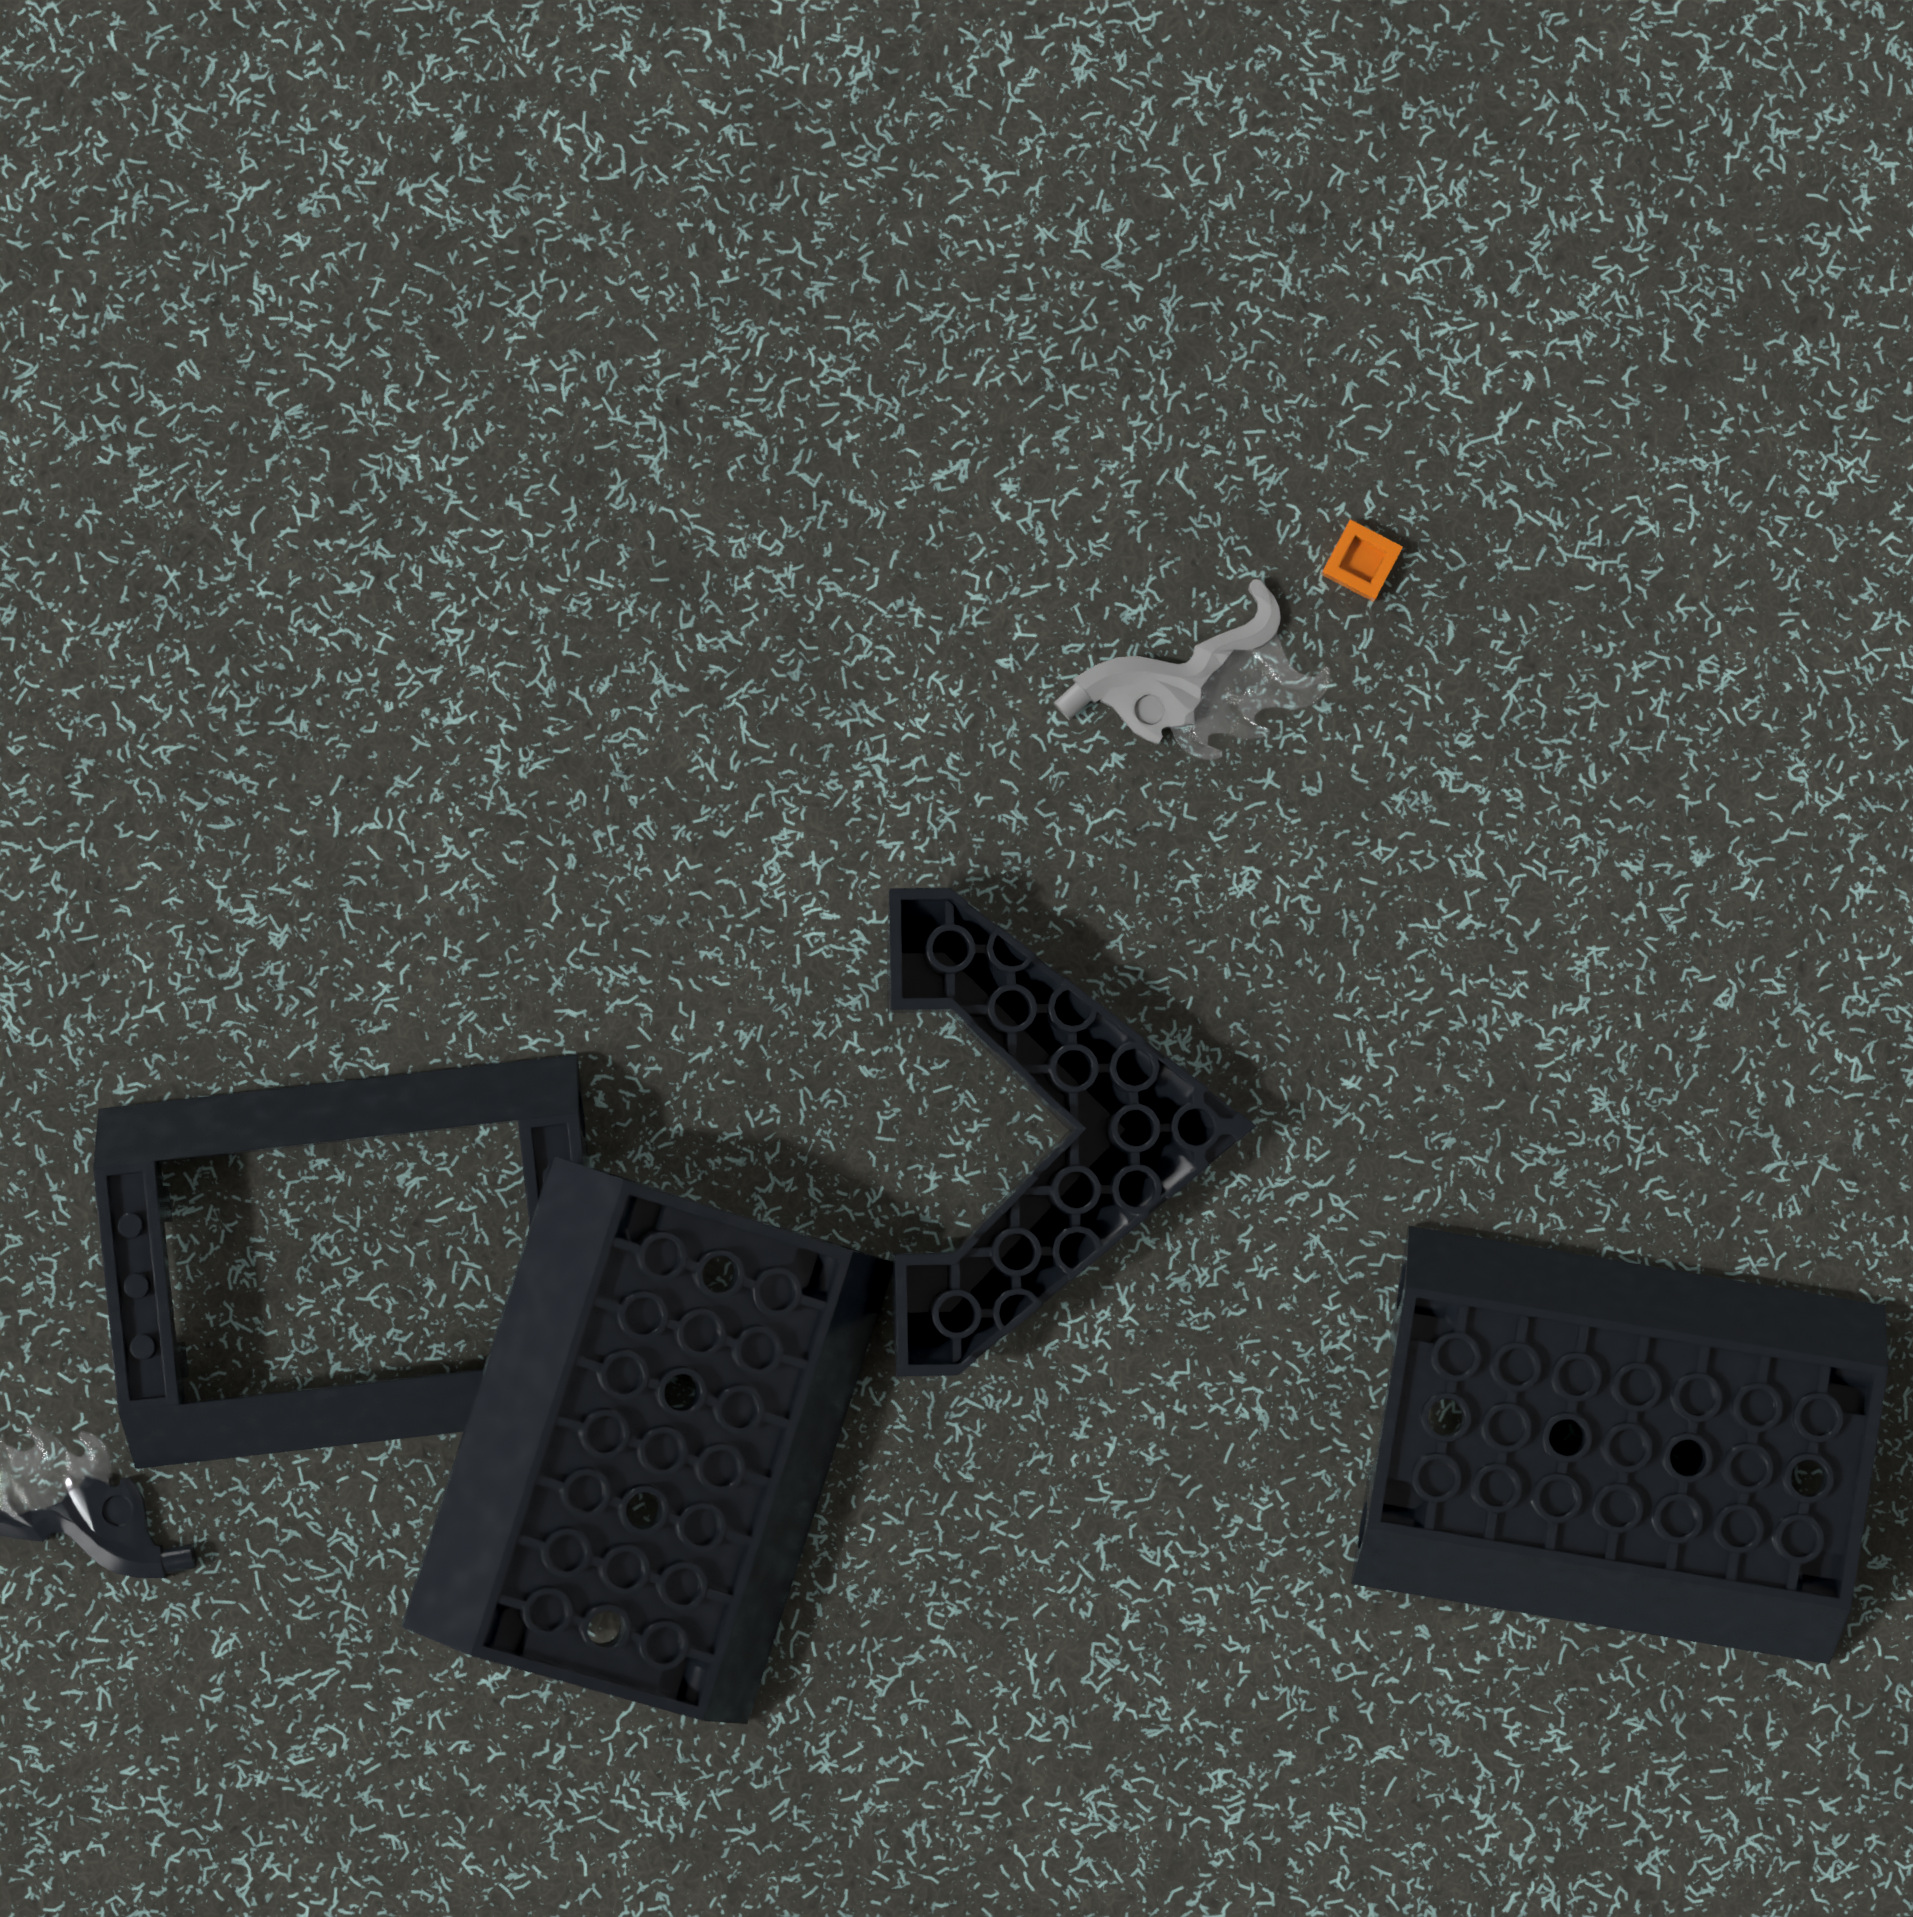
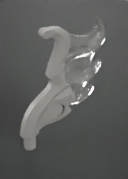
(1209, 694)

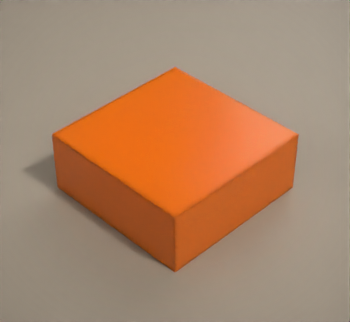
(1361, 560)

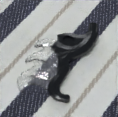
(74, 1495)

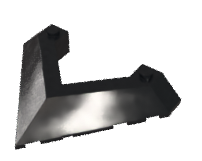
(1130, 1113)

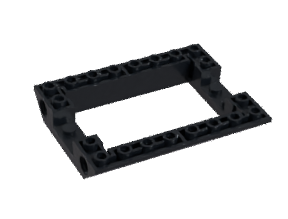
(135, 1205)

